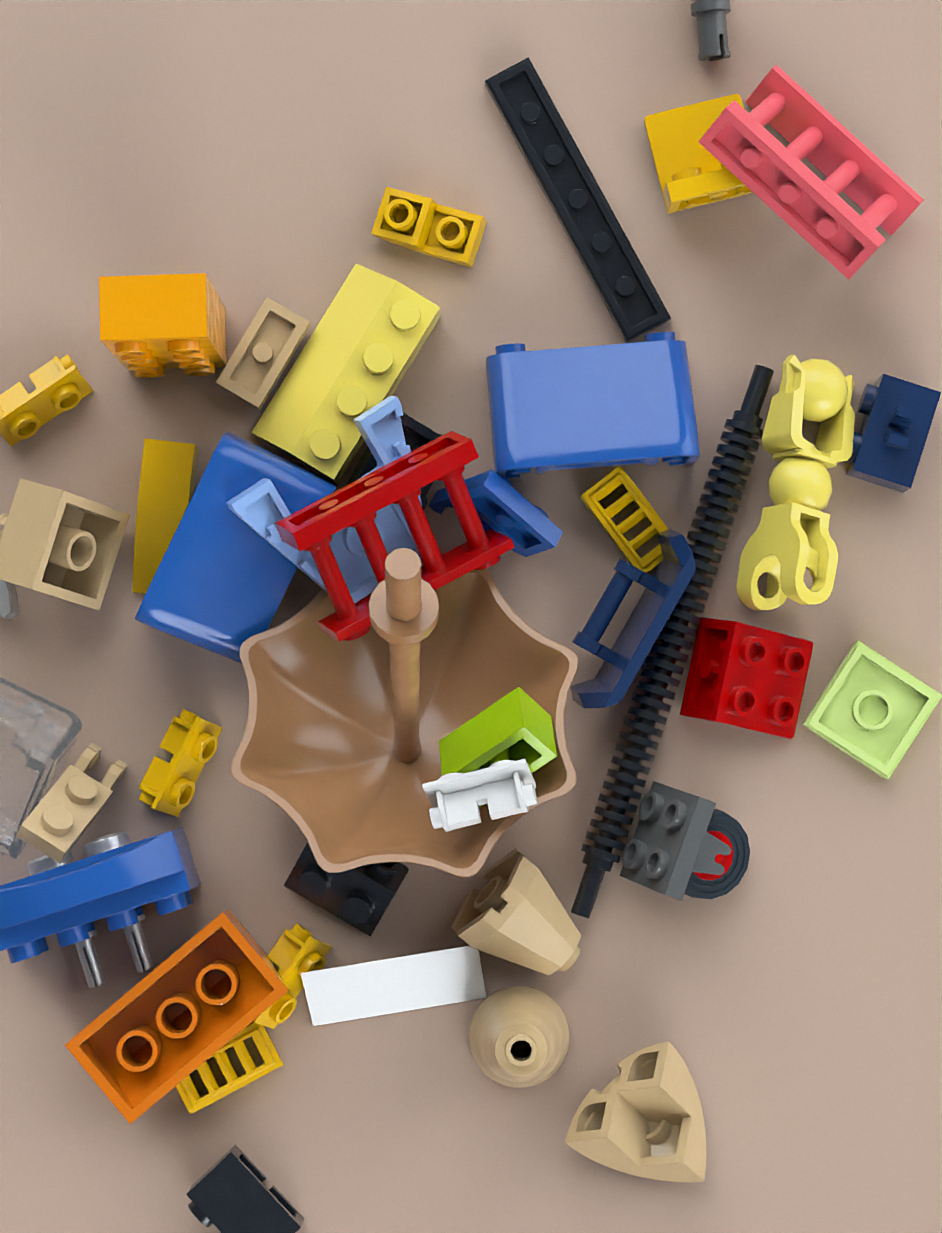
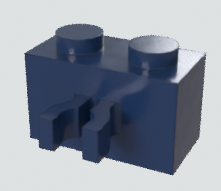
(892, 432)

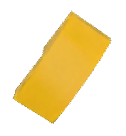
(429, 227)

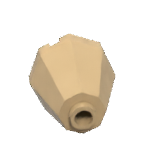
(519, 918)

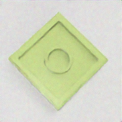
(872, 710)

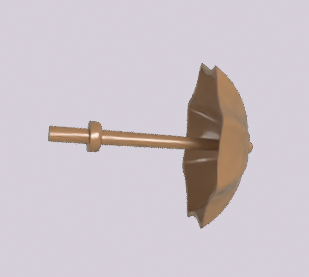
(357, 724)

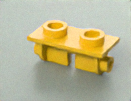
(58, 390)
(172, 784)
(293, 954)

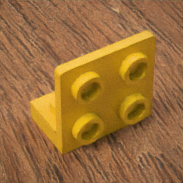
(684, 168)

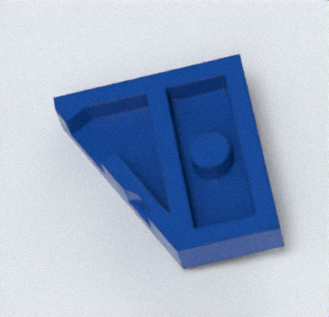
(506, 512)

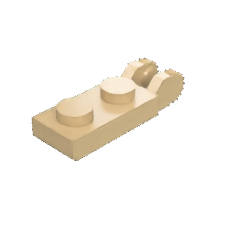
(70, 806)

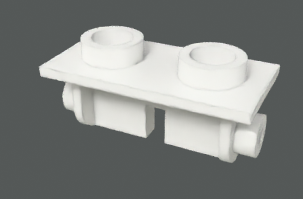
(457, 796)

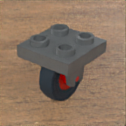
(685, 846)

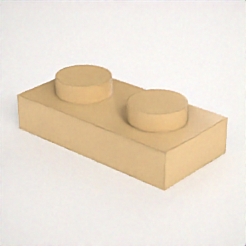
(263, 353)

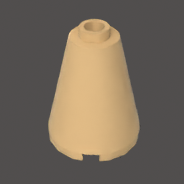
(514, 1016)

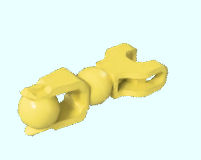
(795, 530)

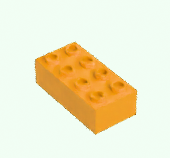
(163, 323)

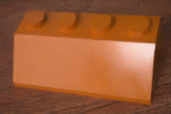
(178, 1016)

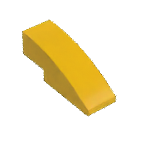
(163, 497)

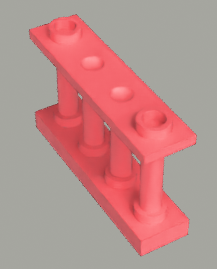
(793, 189)

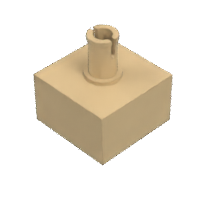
(60, 543)

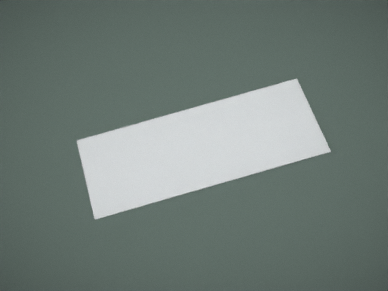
(394, 985)

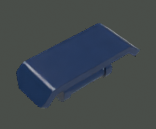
(642, 627)

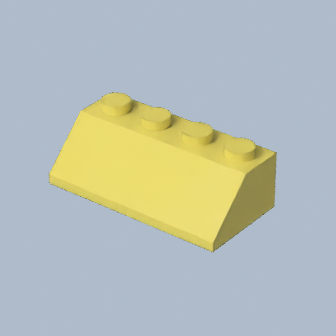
(347, 369)

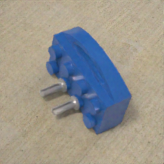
(106, 884)

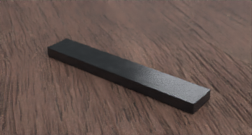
(577, 200)

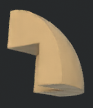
(645, 1119)

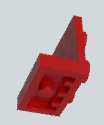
(746, 677)

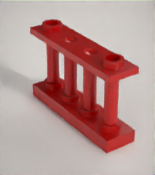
(357, 507)

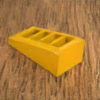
(605, 486)
(267, 1050)

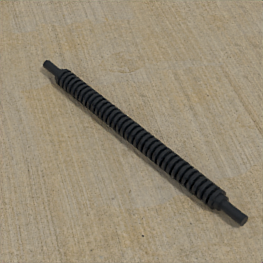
(744, 426)

